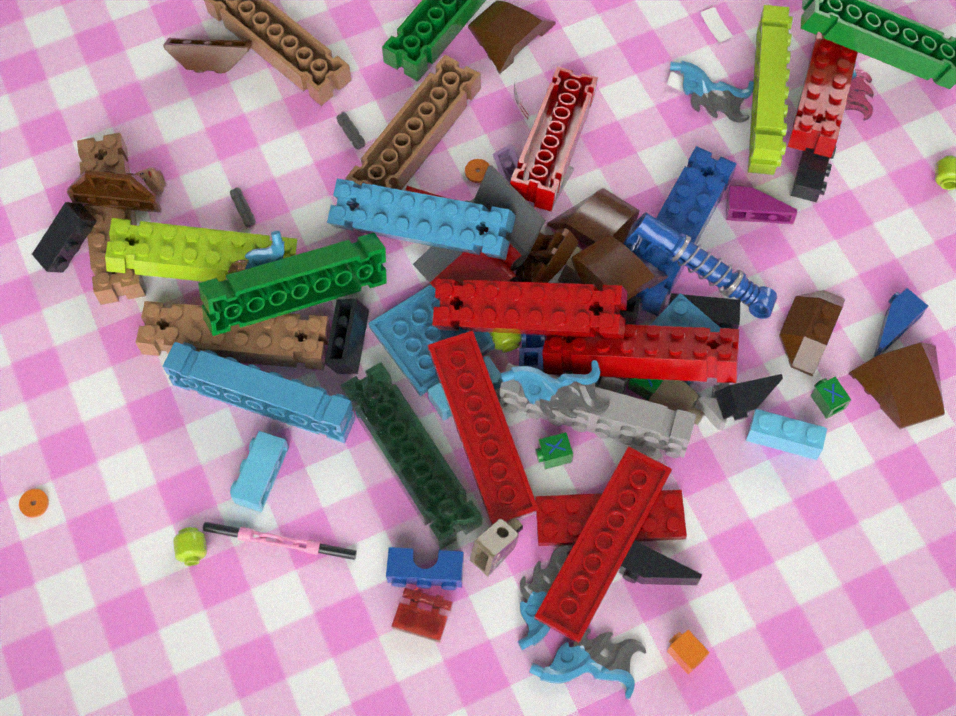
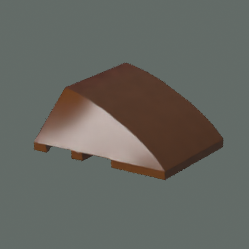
(506, 30)
(597, 217)
(547, 256)
(615, 264)
(904, 384)

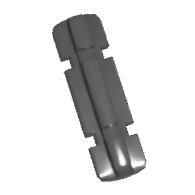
(350, 130)
(242, 207)

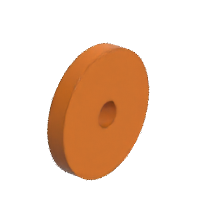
(472, 166)
(39, 508)

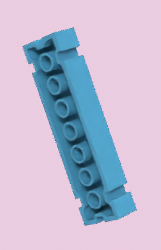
(421, 218)
(260, 391)

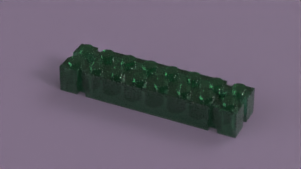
(411, 456)

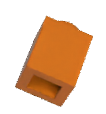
(687, 651)

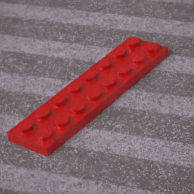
(482, 428)
(603, 544)

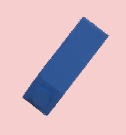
(902, 313)

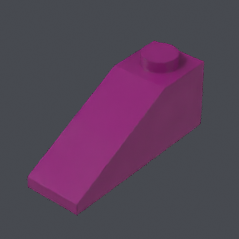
(755, 206)

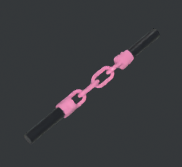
(312, 546)

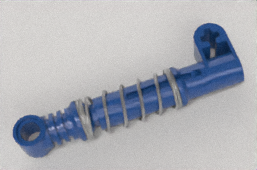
(651, 231)

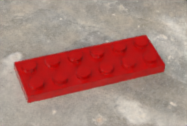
(564, 517)

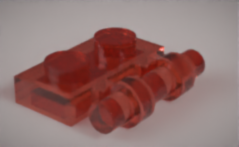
(420, 621)

